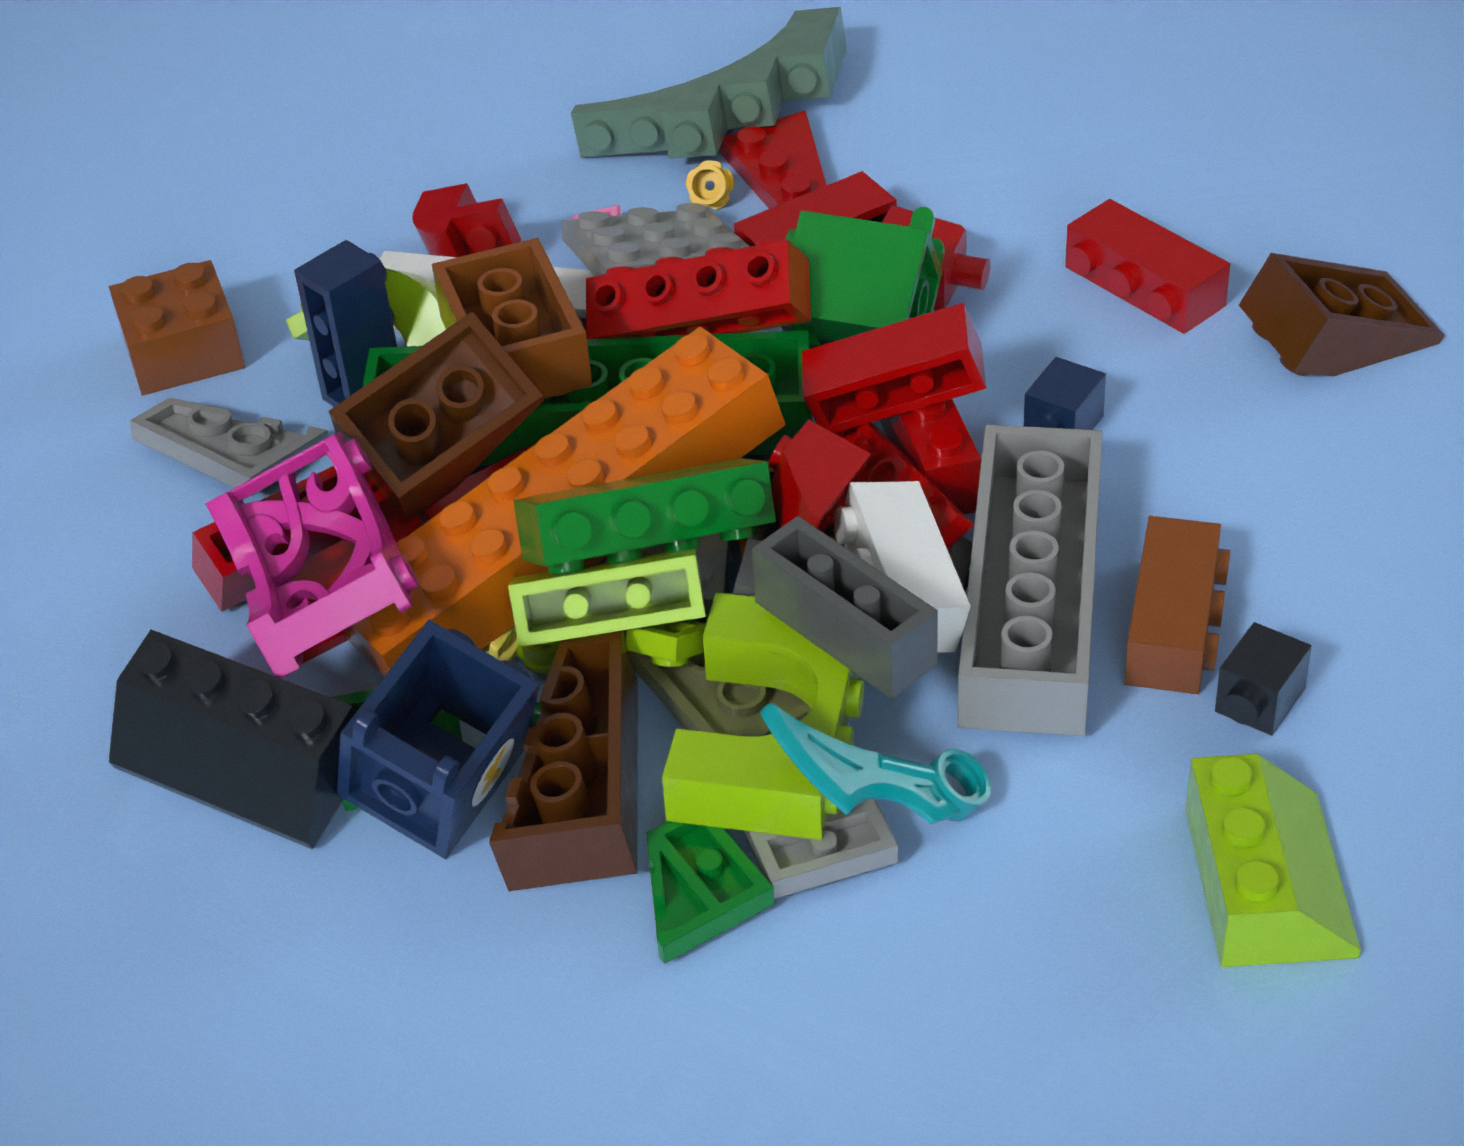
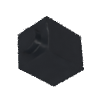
(1262, 678)

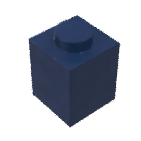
(1065, 397)

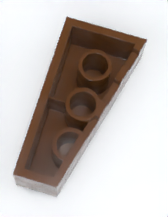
(578, 785)

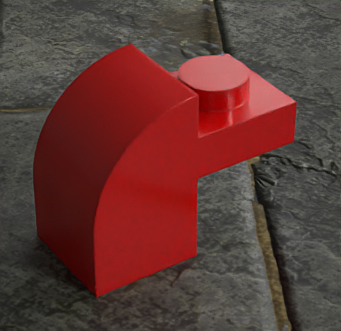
(459, 226)

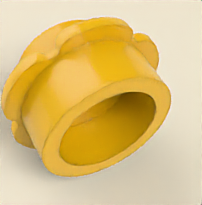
(705, 172)

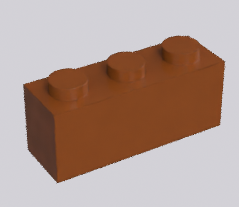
(1176, 605)

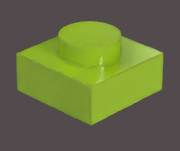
(669, 642)

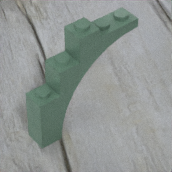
(695, 115)

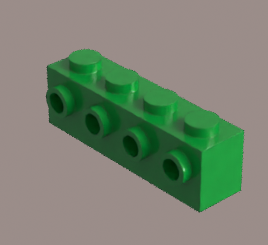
(644, 512)

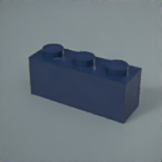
(344, 316)

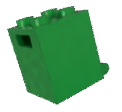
(866, 272)

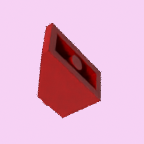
(814, 475)

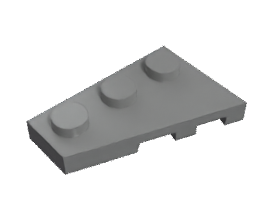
(215, 443)

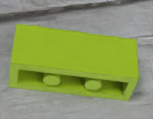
(607, 598)

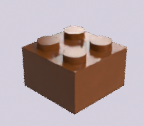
(177, 327)

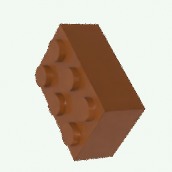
(524, 310)

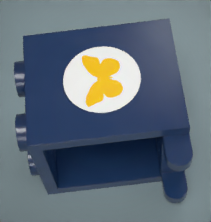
(416, 772)

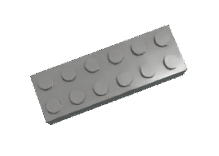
(1031, 582)

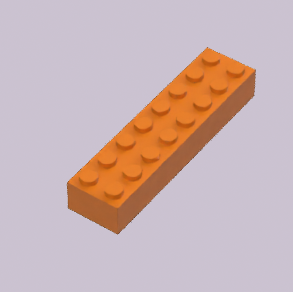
(674, 413)

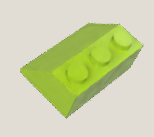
(1266, 864)

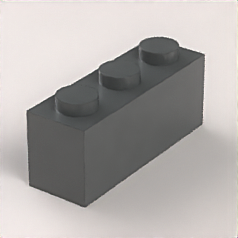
(845, 606)

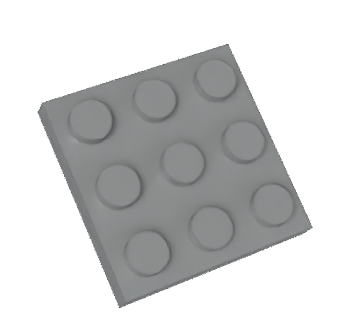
(645, 236)

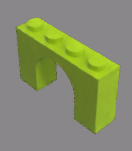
(751, 779)

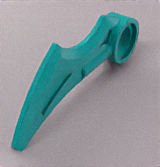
(855, 775)

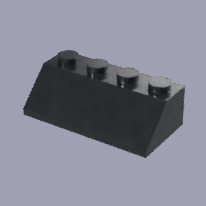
(229, 737)

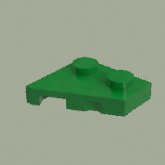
(700, 885)

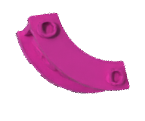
(252, 530)

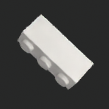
(899, 537)

